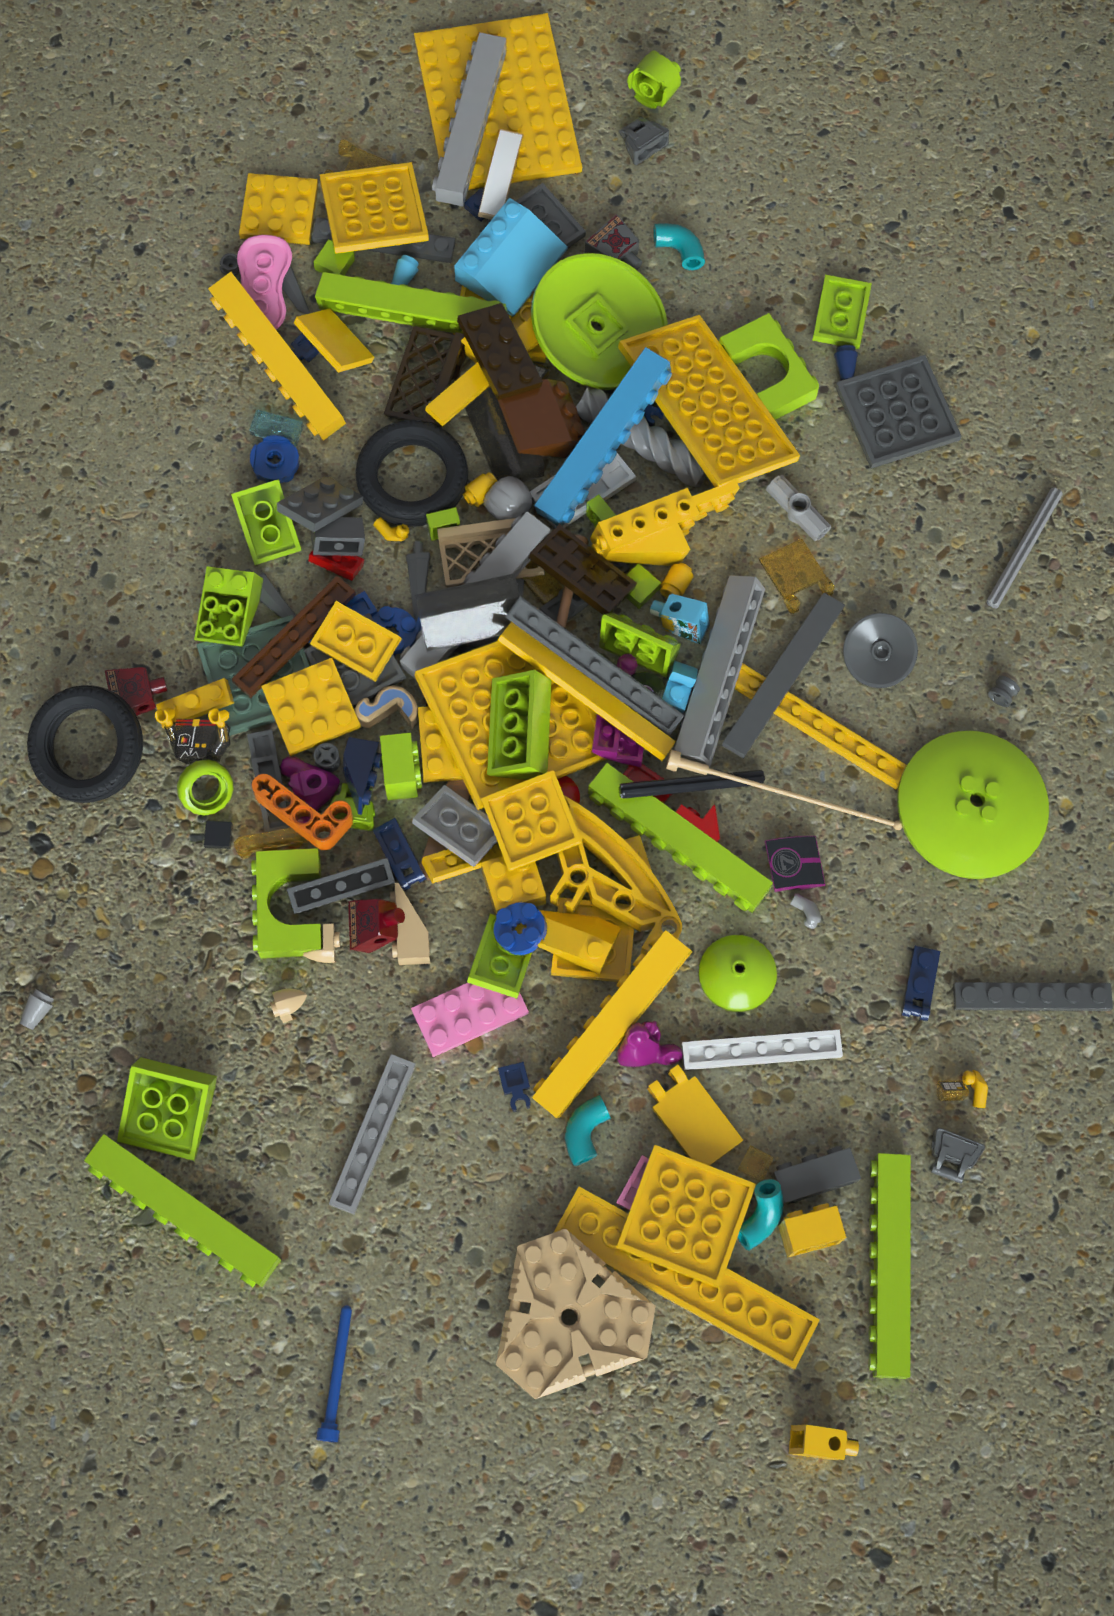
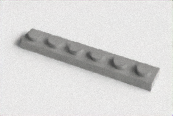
(372, 1134)

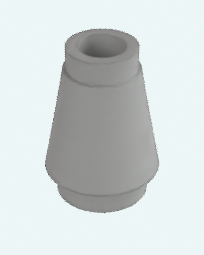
(36, 1008)

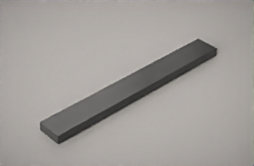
(594, 665)
(783, 675)

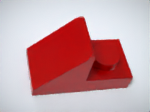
(708, 824)

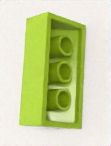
(519, 725)

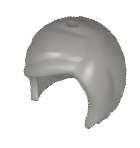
(508, 498)

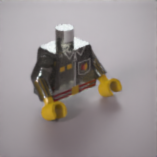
(197, 738)

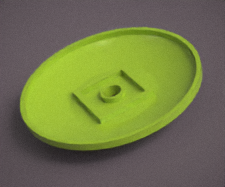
(590, 290)
(952, 831)

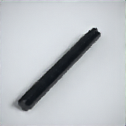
(686, 784)

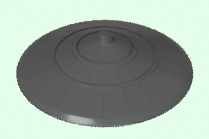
(880, 650)

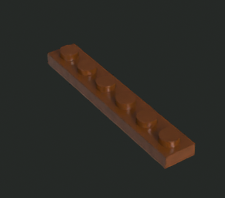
(291, 638)

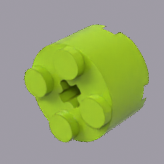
(654, 80)

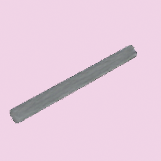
(1024, 548)

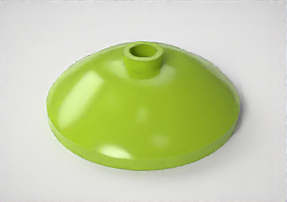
(732, 989)

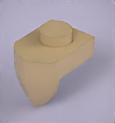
(331, 940)
(286, 1002)

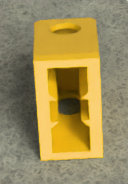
(821, 1442)

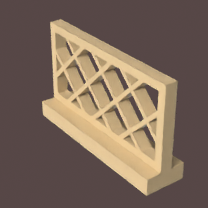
(471, 535)

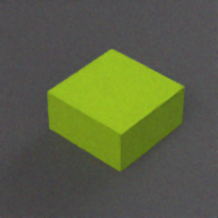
(330, 262)
(598, 510)
(441, 519)
(646, 586)

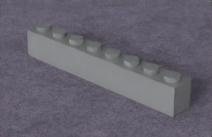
(470, 119)
(507, 558)
(719, 669)

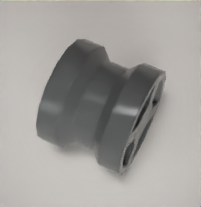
(1003, 691)
(329, 753)

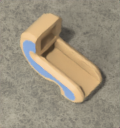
(387, 702)

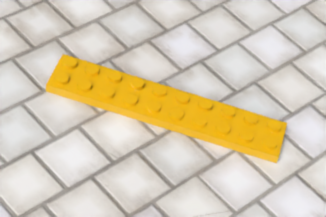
(734, 1307)

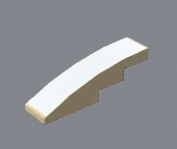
(500, 173)

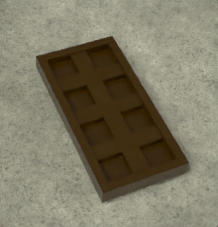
(499, 351)
(582, 570)

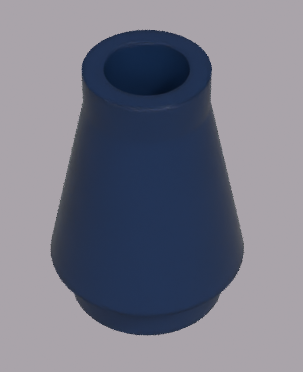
(846, 361)

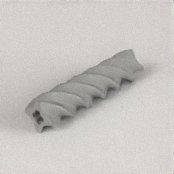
(649, 442)

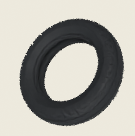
(404, 434)
(43, 731)

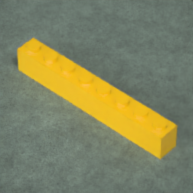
(277, 356)
(610, 1026)

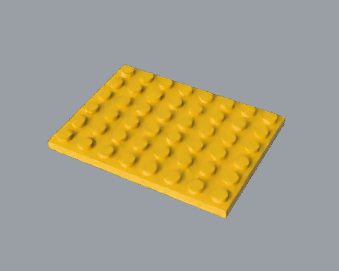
(526, 100)

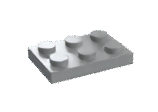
(456, 825)

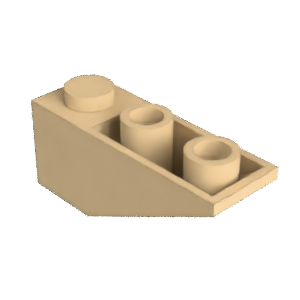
(413, 938)

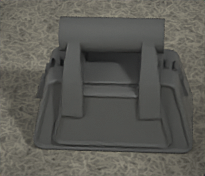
(645, 141)
(955, 1150)

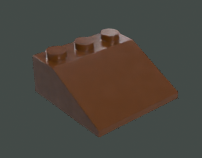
(543, 420)

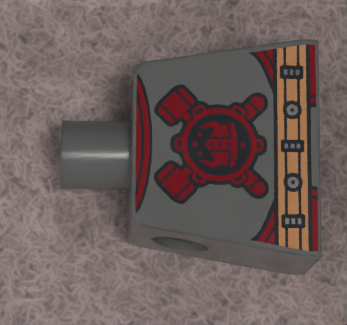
(615, 241)

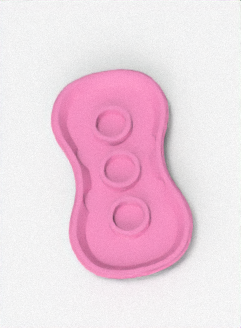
(262, 267)

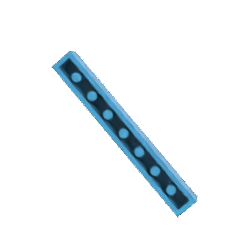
(603, 438)

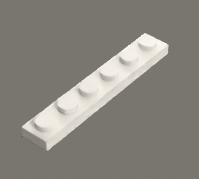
(762, 1049)

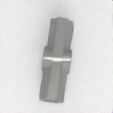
(808, 518)

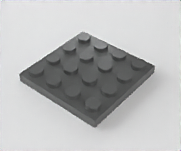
(898, 411)

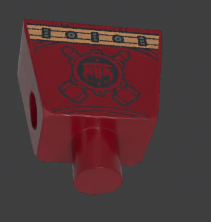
(135, 687)
(373, 924)

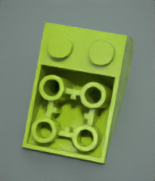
(227, 606)

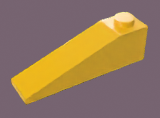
(578, 938)

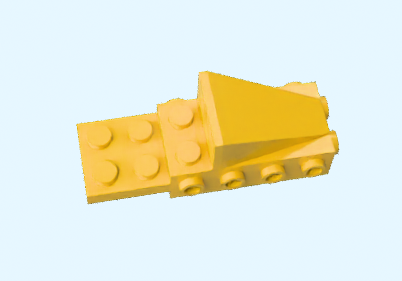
(657, 529)

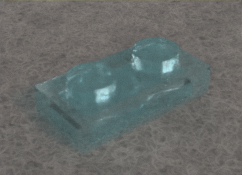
(270, 424)

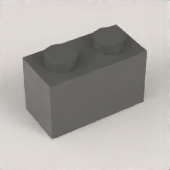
(340, 537)

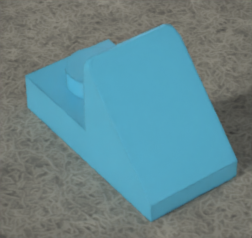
(680, 685)

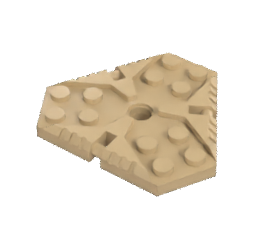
(558, 1277)

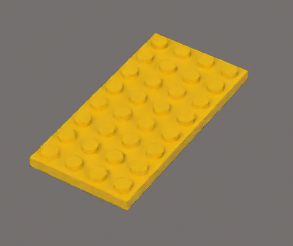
(713, 404)

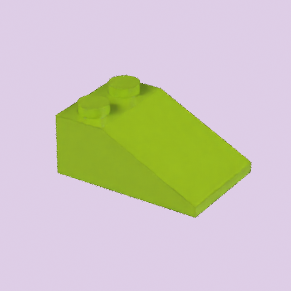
(265, 529)

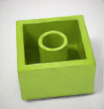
(400, 766)

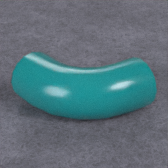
(683, 241)
(580, 1128)
(766, 1214)

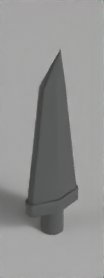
(293, 291)
(418, 572)
(272, 598)

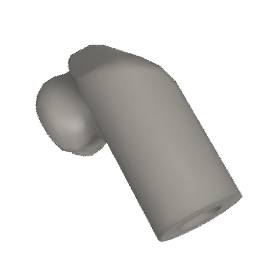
(810, 909)

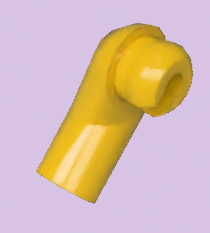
(389, 533)
(979, 1086)

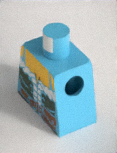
(683, 617)

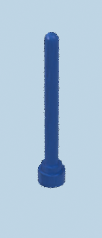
(328, 1430)

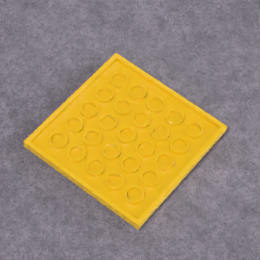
(461, 705)

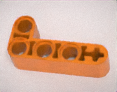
(298, 808)

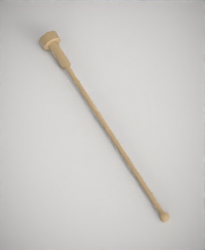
(674, 760)

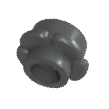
(226, 261)

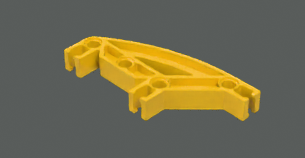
(647, 899)

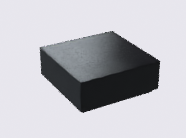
(218, 834)

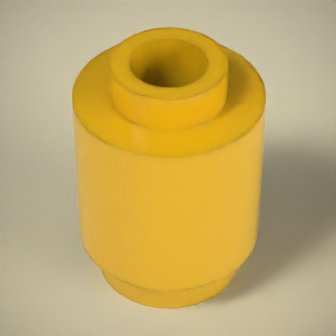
(478, 488)
(676, 580)

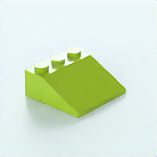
(649, 648)
(166, 1108)

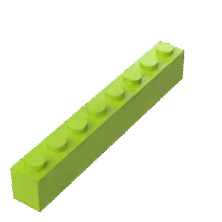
(395, 302)
(682, 840)
(183, 1211)
(891, 1266)

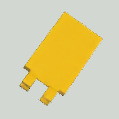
(694, 1118)

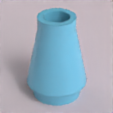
(405, 270)

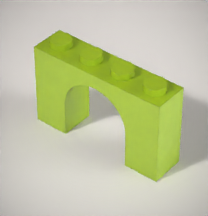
(766, 338)
(273, 871)

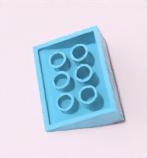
(509, 257)

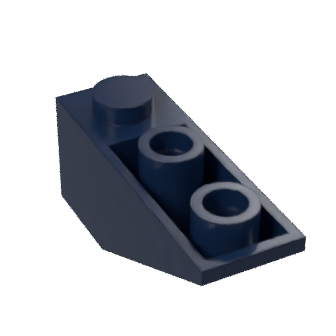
(359, 768)

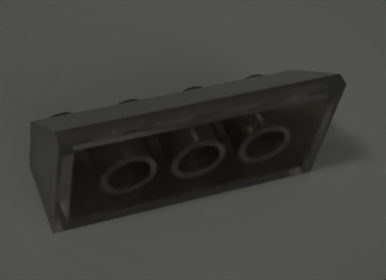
(498, 443)
(466, 611)

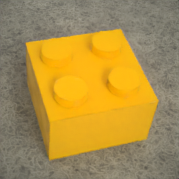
(512, 886)
(811, 1231)

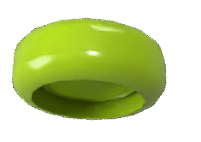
(196, 770)

